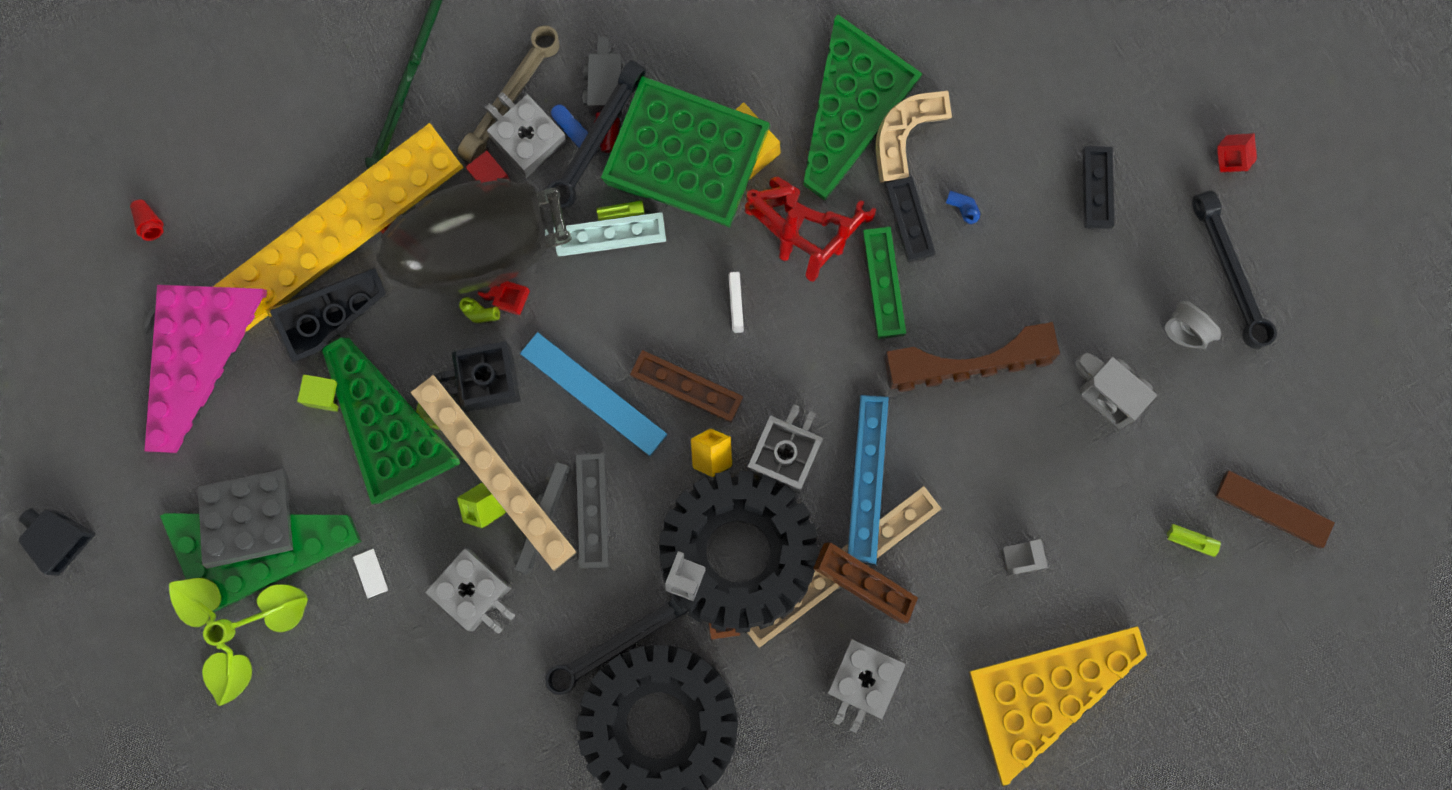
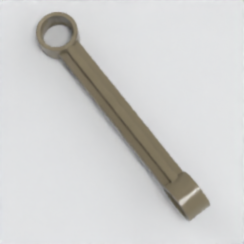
(475, 143)

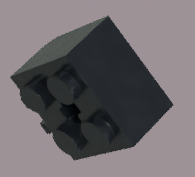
(469, 368)

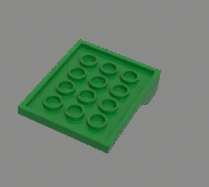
(685, 151)

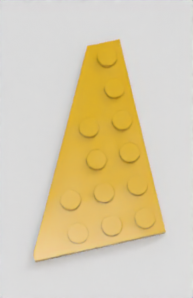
(1041, 694)

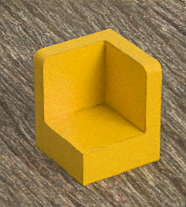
(711, 452)

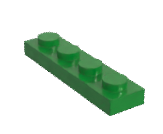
(884, 283)

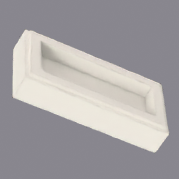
(736, 302)

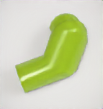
(477, 312)

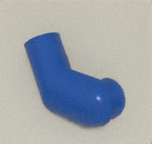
(966, 205)

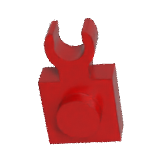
(507, 297)

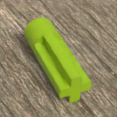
(621, 210)
(1193, 540)

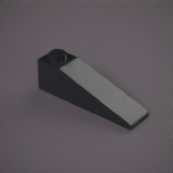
(318, 316)

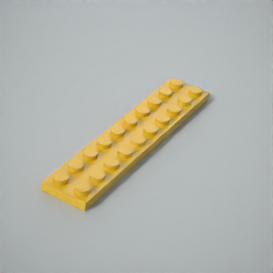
(346, 220)

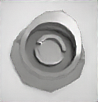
(1191, 326)

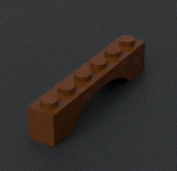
(913, 366)

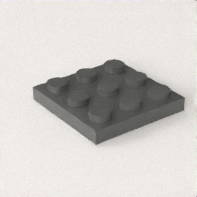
(244, 518)

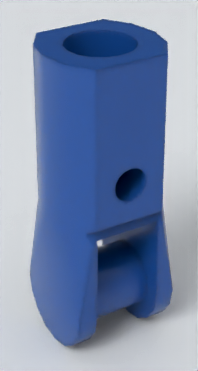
(569, 124)

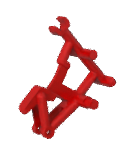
(788, 229)

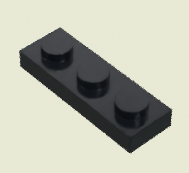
(1098, 187)
(910, 219)

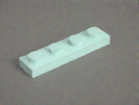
(614, 234)

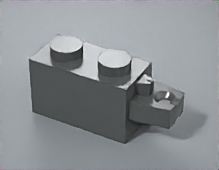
(602, 76)

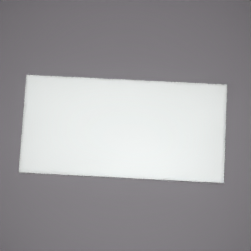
(370, 573)

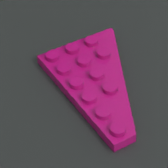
(191, 343)

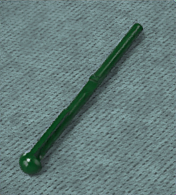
(404, 85)

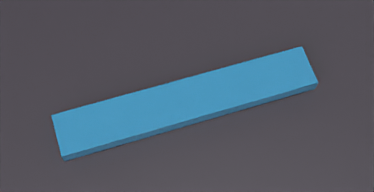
(594, 394)
(868, 478)

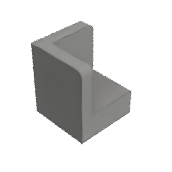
(1024, 557)
(684, 577)

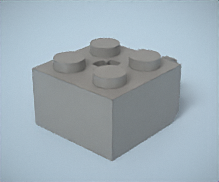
(522, 119)
(1113, 389)
(780, 436)
(467, 609)
(847, 686)

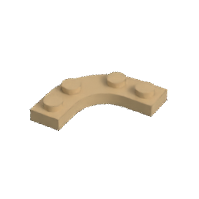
(897, 125)

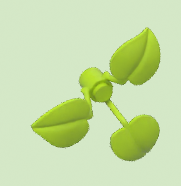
(194, 603)

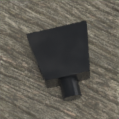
(52, 539)

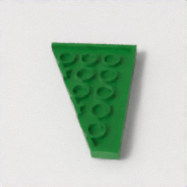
(856, 93)
(387, 434)
(312, 538)

